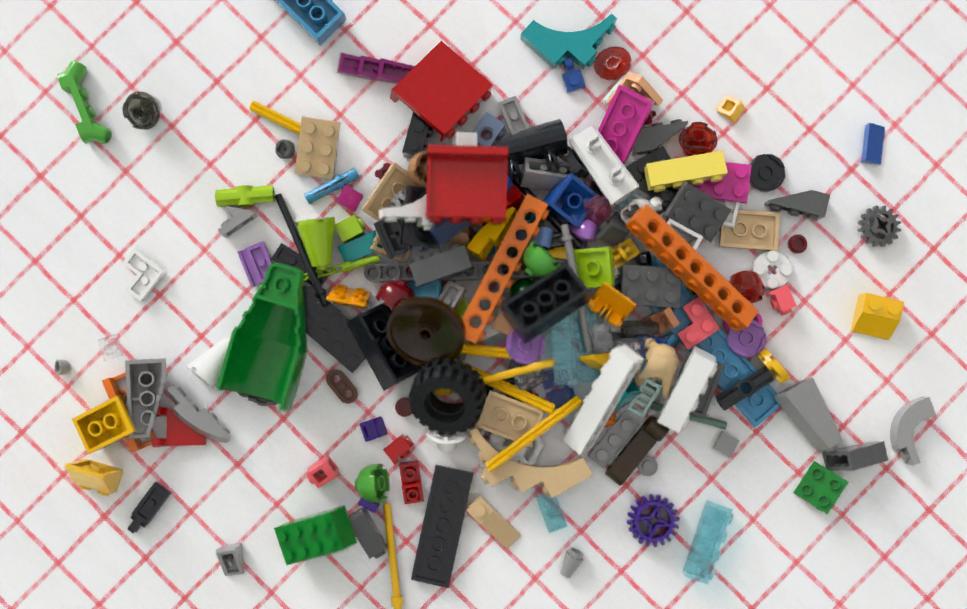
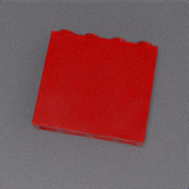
(443, 90)
(466, 184)

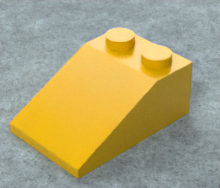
(103, 425)
(94, 475)

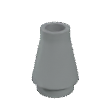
(572, 560)

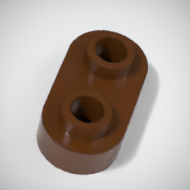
(342, 386)

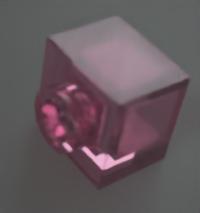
(598, 209)

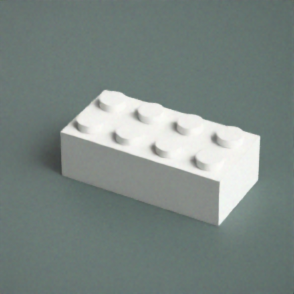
(686, 390)

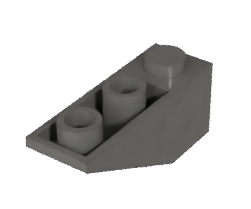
(655, 136)
(807, 203)

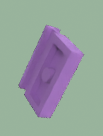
(255, 262)

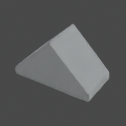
(231, 559)

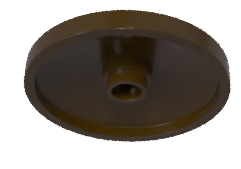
(425, 330)

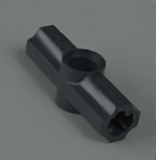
(754, 381)

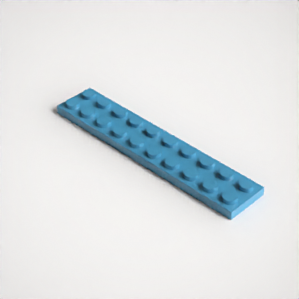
(754, 408)

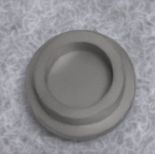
(648, 466)

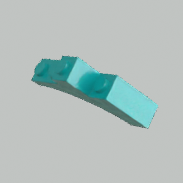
(579, 45)

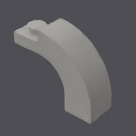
(904, 424)

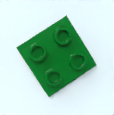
(820, 487)

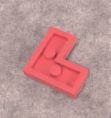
(702, 324)

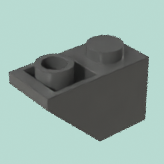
(613, 230)

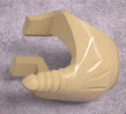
(661, 365)

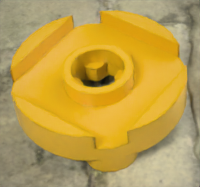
(773, 365)

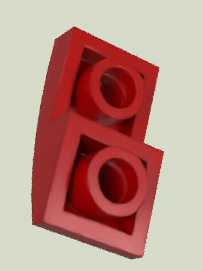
(411, 482)

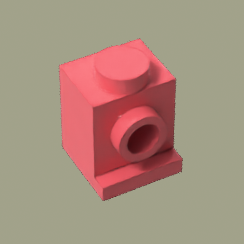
(781, 300)
(319, 477)

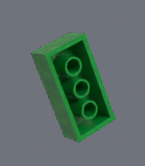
(315, 535)

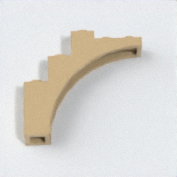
(555, 478)

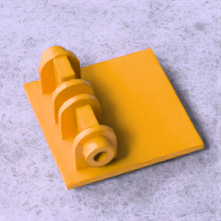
(341, 294)
(612, 303)

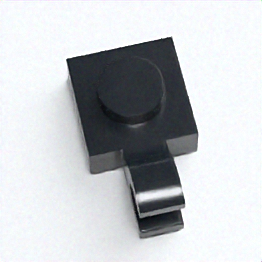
(576, 165)

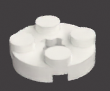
(781, 265)

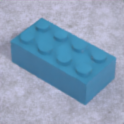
(315, 17)

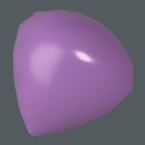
(586, 231)

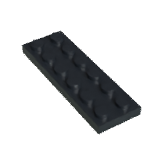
(442, 526)

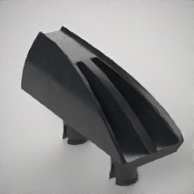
(537, 142)

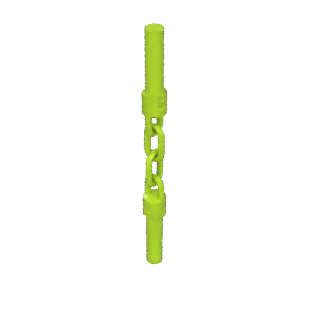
(345, 266)

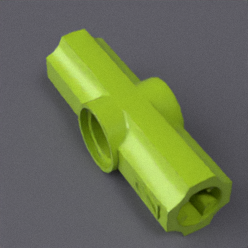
(245, 196)

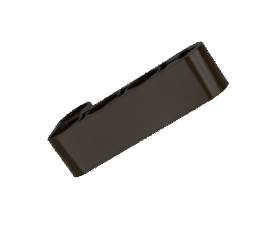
(636, 450)

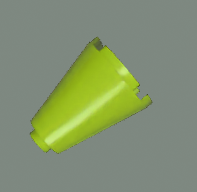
(318, 240)

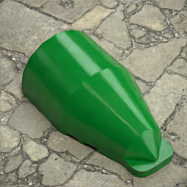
(270, 341)

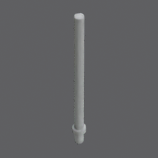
(572, 263)

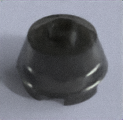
(142, 110)

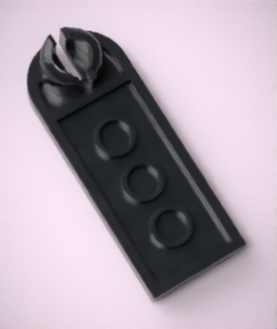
(330, 330)

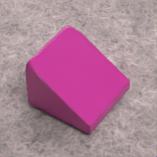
(349, 198)

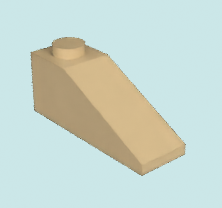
(493, 521)

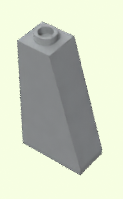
(810, 414)

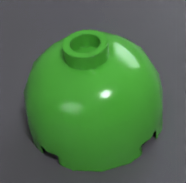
(538, 261)
(373, 483)

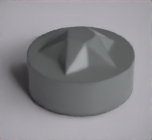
(285, 149)

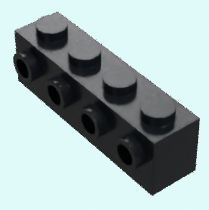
(416, 136)

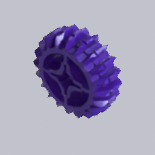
(652, 528)

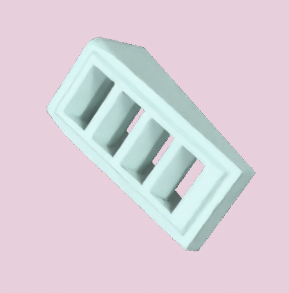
(631, 407)

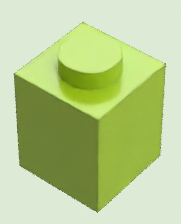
(350, 228)

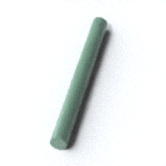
(709, 421)

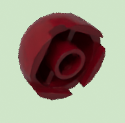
(395, 292)

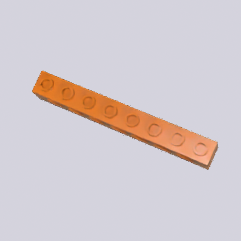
(529, 205)
(691, 268)

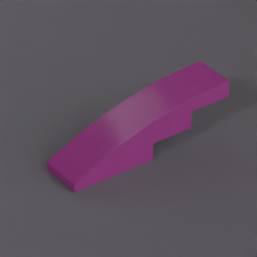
(373, 69)

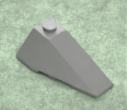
(144, 390)

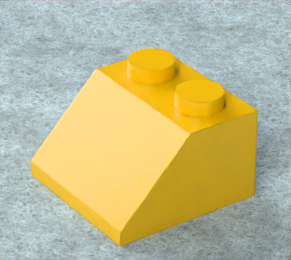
(876, 316)

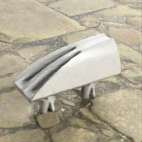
(603, 166)

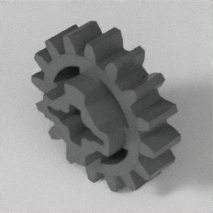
(884, 232)

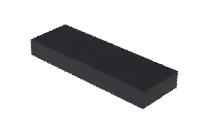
(291, 258)

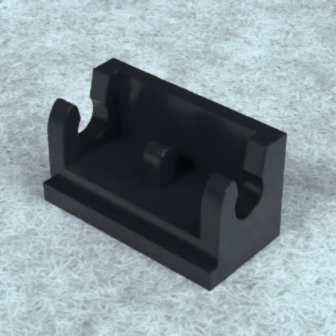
(390, 237)

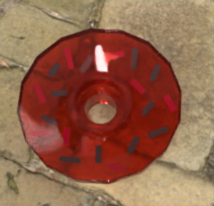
(611, 57)

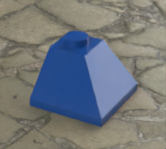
(568, 199)

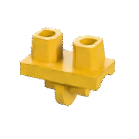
(624, 252)

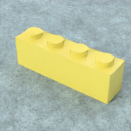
(689, 169)

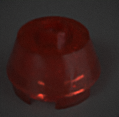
(697, 139)
(749, 285)

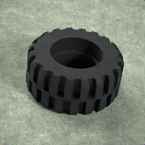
(442, 415)

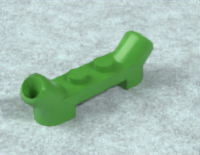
(71, 83)

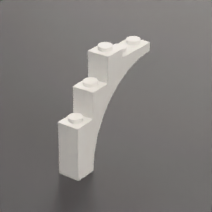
(418, 208)

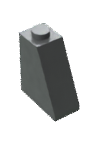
(855, 456)
(367, 533)

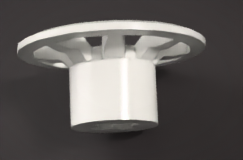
(445, 441)

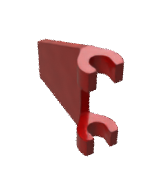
(177, 432)

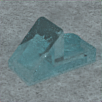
(551, 512)

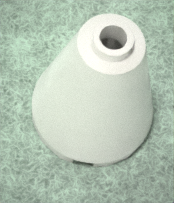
(210, 363)

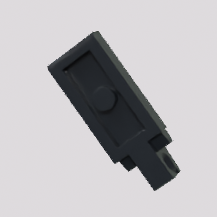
(148, 506)

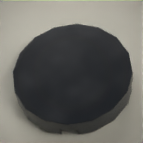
(766, 172)

